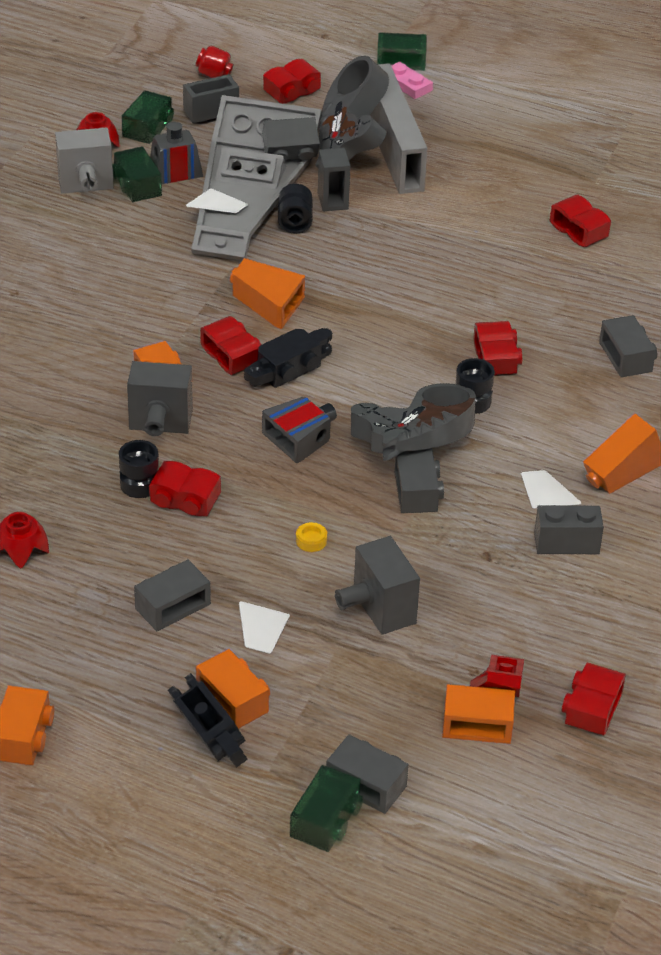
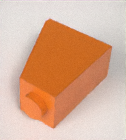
(268, 290)
(624, 455)

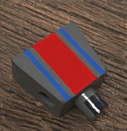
(176, 154)
(298, 426)

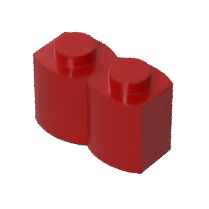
(291, 81)
(580, 220)
(230, 344)
(497, 345)
(185, 488)
(594, 698)

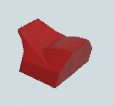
(501, 674)

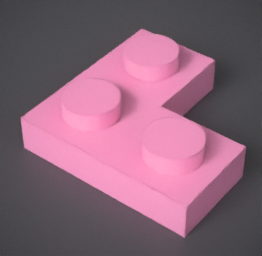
(411, 82)

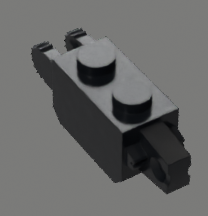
(289, 357)
(209, 721)

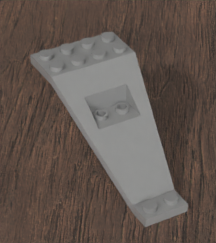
(239, 142)

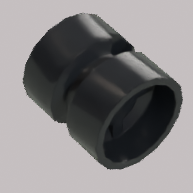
(295, 208)
(479, 377)
(137, 467)

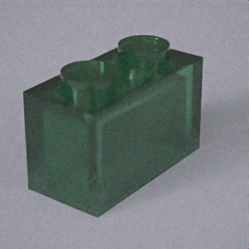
(402, 48)
(147, 117)
(137, 174)
(326, 808)

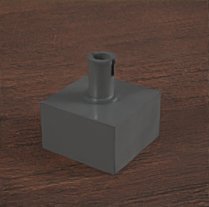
(160, 397)
(383, 586)

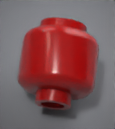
(214, 62)

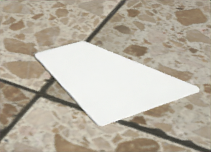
(217, 201)
(546, 490)
(261, 626)

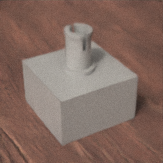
(84, 160)

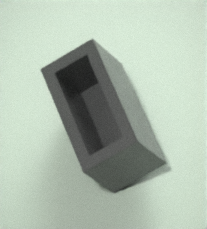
(203, 97)
(291, 138)
(333, 179)
(627, 346)
(417, 481)
(568, 529)
(172, 595)
(381, 774)

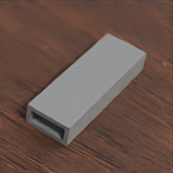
(403, 145)

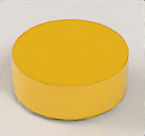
(311, 537)

